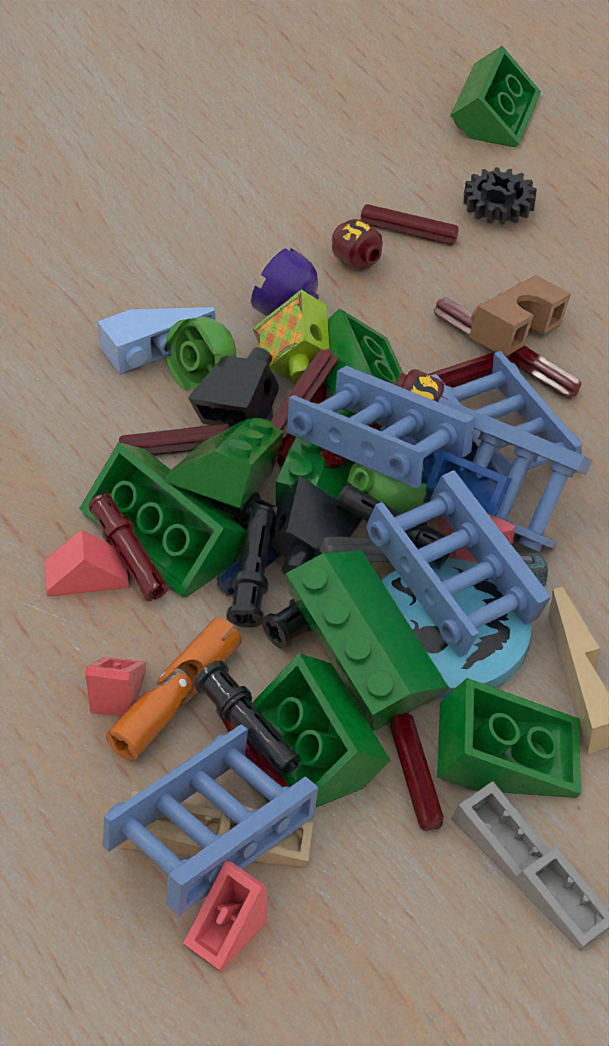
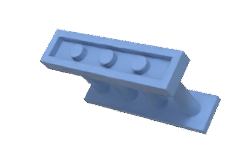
(521, 398)
(388, 405)
(527, 449)
(486, 543)
(248, 840)

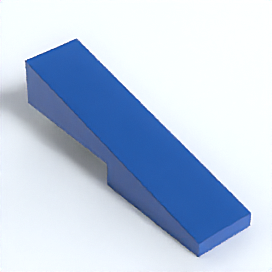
(483, 483)

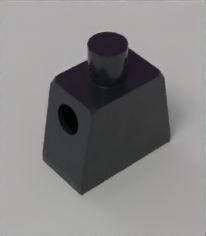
(236, 390)
(303, 520)

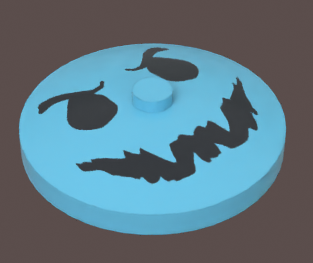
(496, 650)

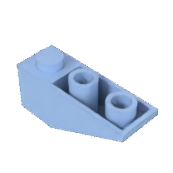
(141, 334)

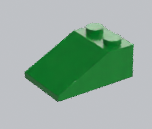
(507, 741)

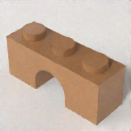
(506, 318)

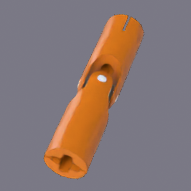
(158, 707)

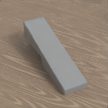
(537, 871)

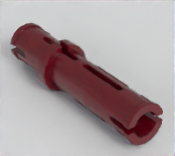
(120, 534)

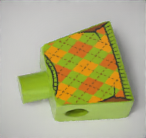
(294, 334)

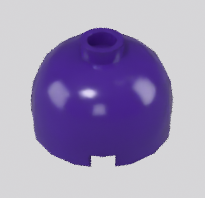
(285, 276)

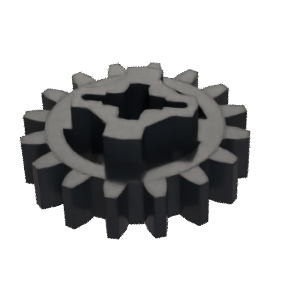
(499, 196)

